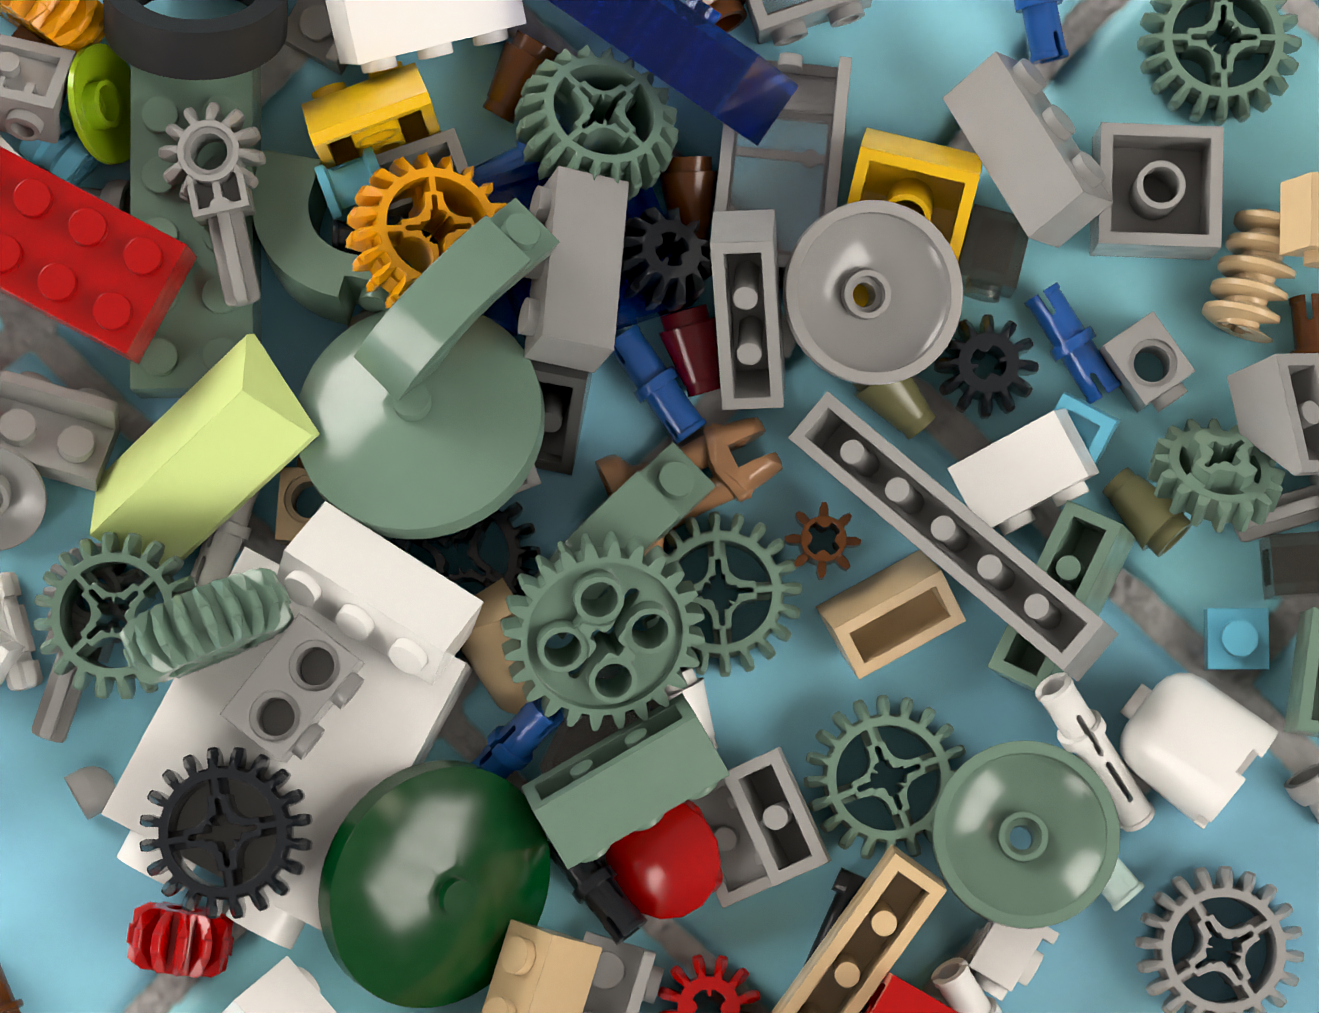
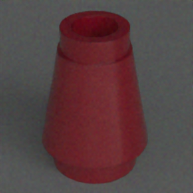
(693, 348)

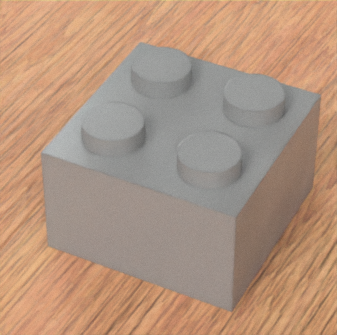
(1161, 189)

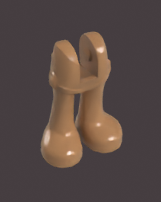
(710, 451)

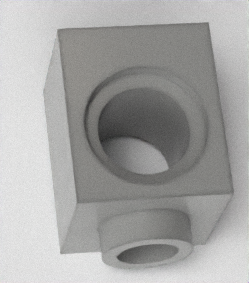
(1148, 337)

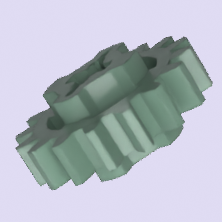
(1215, 476)

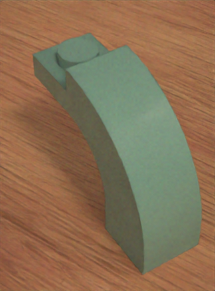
(288, 226)
(452, 296)
(645, 507)

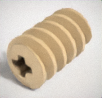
(1249, 277)

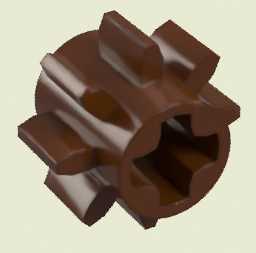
(822, 524)

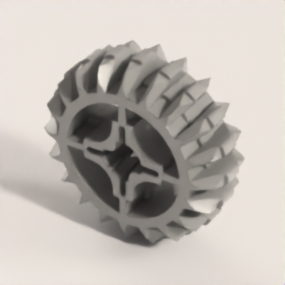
(1202, 923)

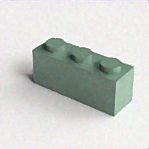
(1083, 558)
(625, 782)

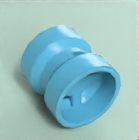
(65, 158)

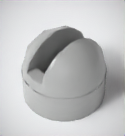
(91, 789)

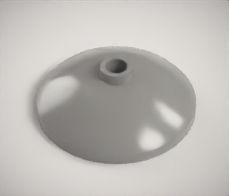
(910, 287)

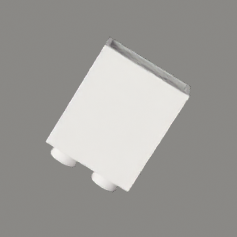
(374, 736)

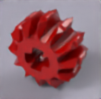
(179, 941)
(709, 982)

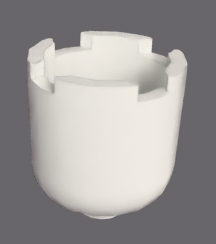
(1191, 743)

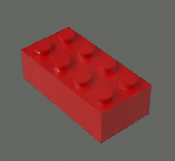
(85, 259)

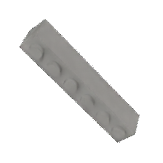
(953, 536)

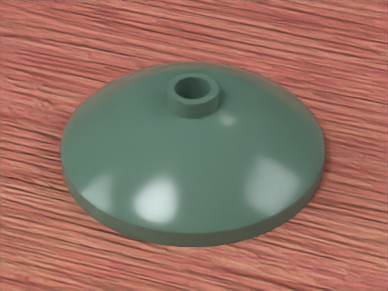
(1069, 825)

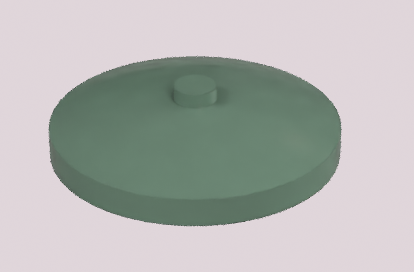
(436, 454)

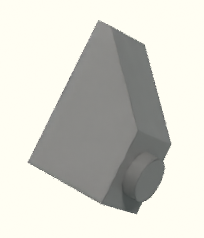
(1280, 409)

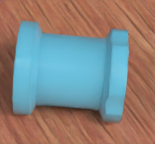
(345, 180)

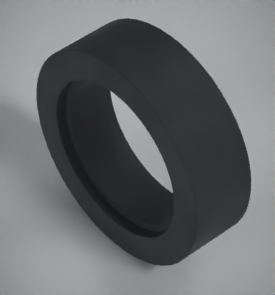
(196, 47)

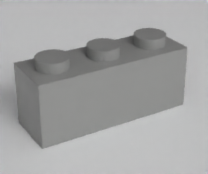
(1028, 149)
(576, 287)
(748, 309)

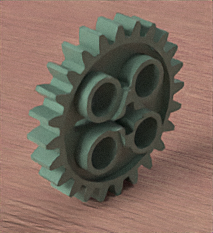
(648, 656)

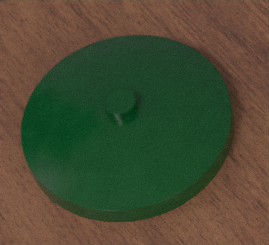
(430, 881)

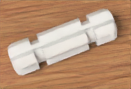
(14, 621)

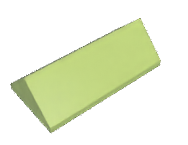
(204, 455)

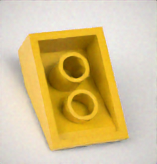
(378, 113)
(918, 175)

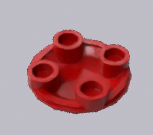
(670, 865)

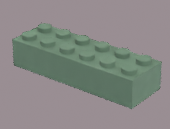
(198, 323)

